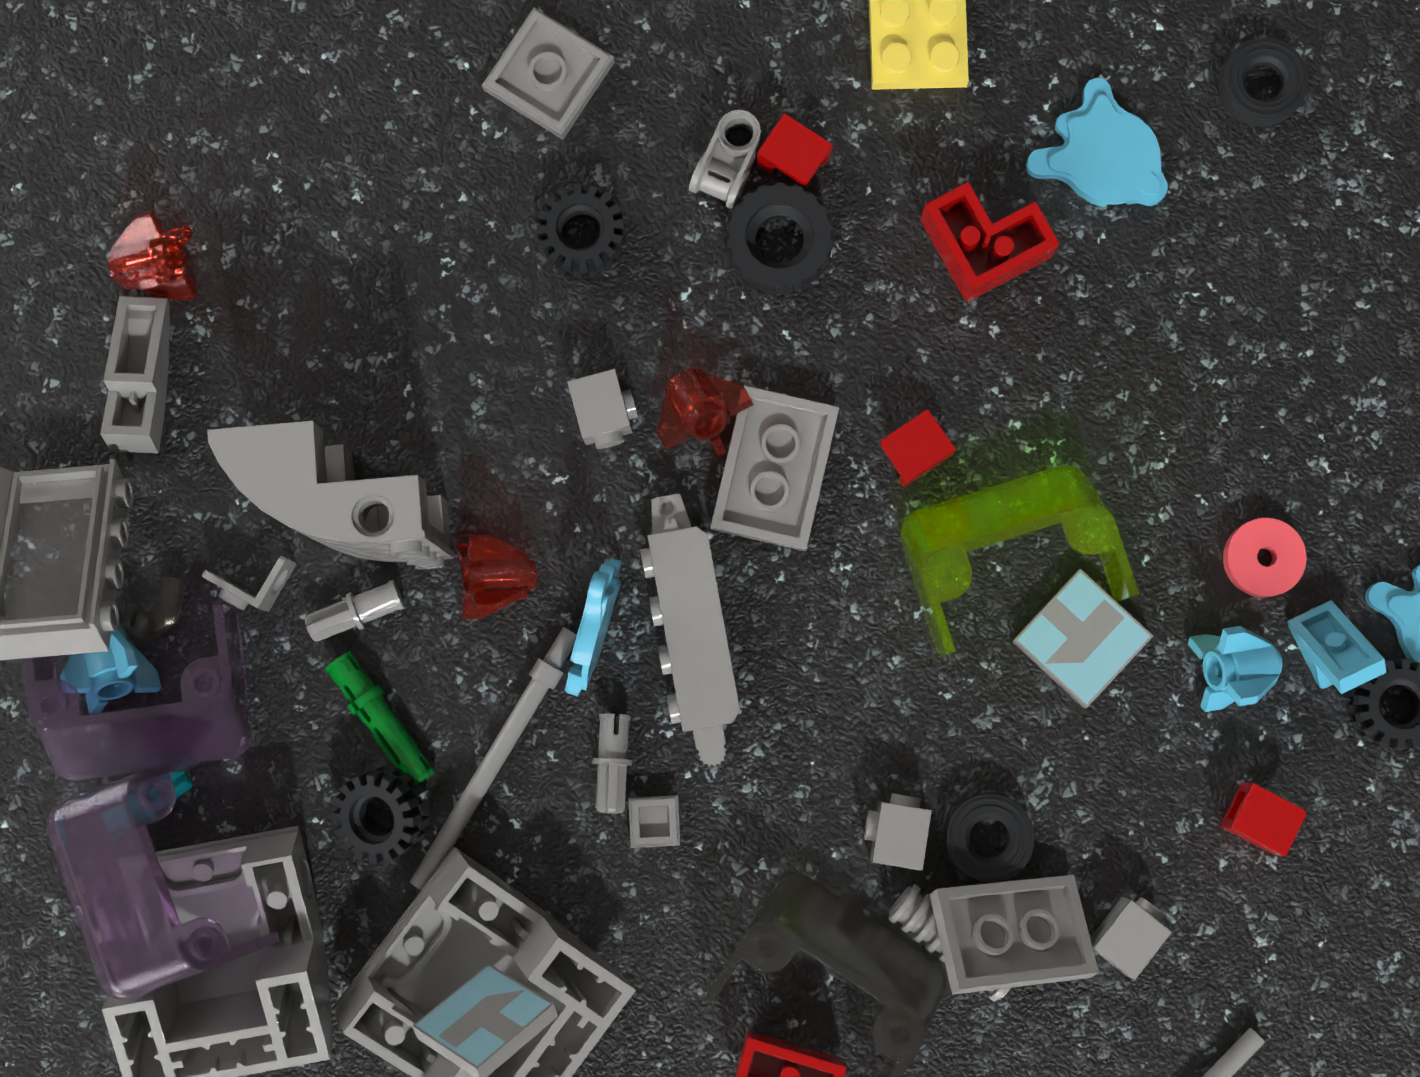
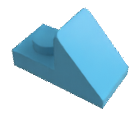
(1335, 648)

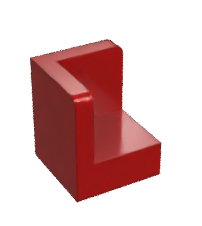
(793, 151)
(917, 447)
(1263, 819)

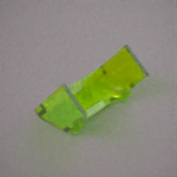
(942, 533)

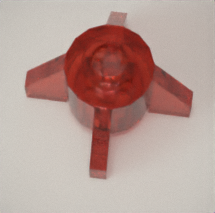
(151, 259)
(696, 403)
(493, 575)

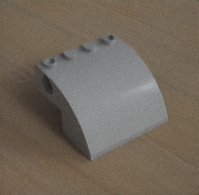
(314, 492)
(449, 935)
(251, 1011)

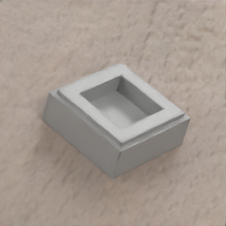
(654, 821)

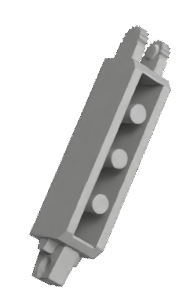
(693, 627)

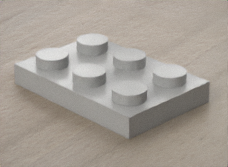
(775, 469)
(1013, 934)

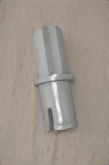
(354, 611)
(612, 763)

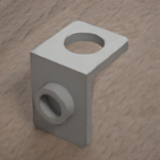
(266, 596)

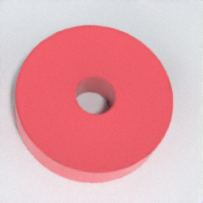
(1286, 551)

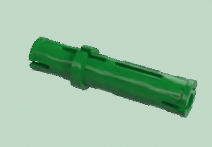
(373, 710)

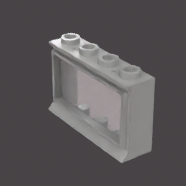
(61, 559)

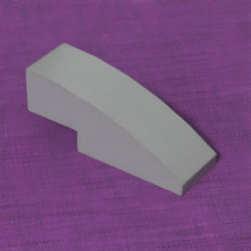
(137, 375)

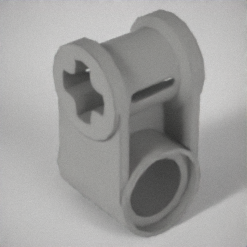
(725, 167)

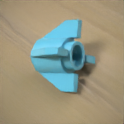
(1236, 667)
(110, 673)

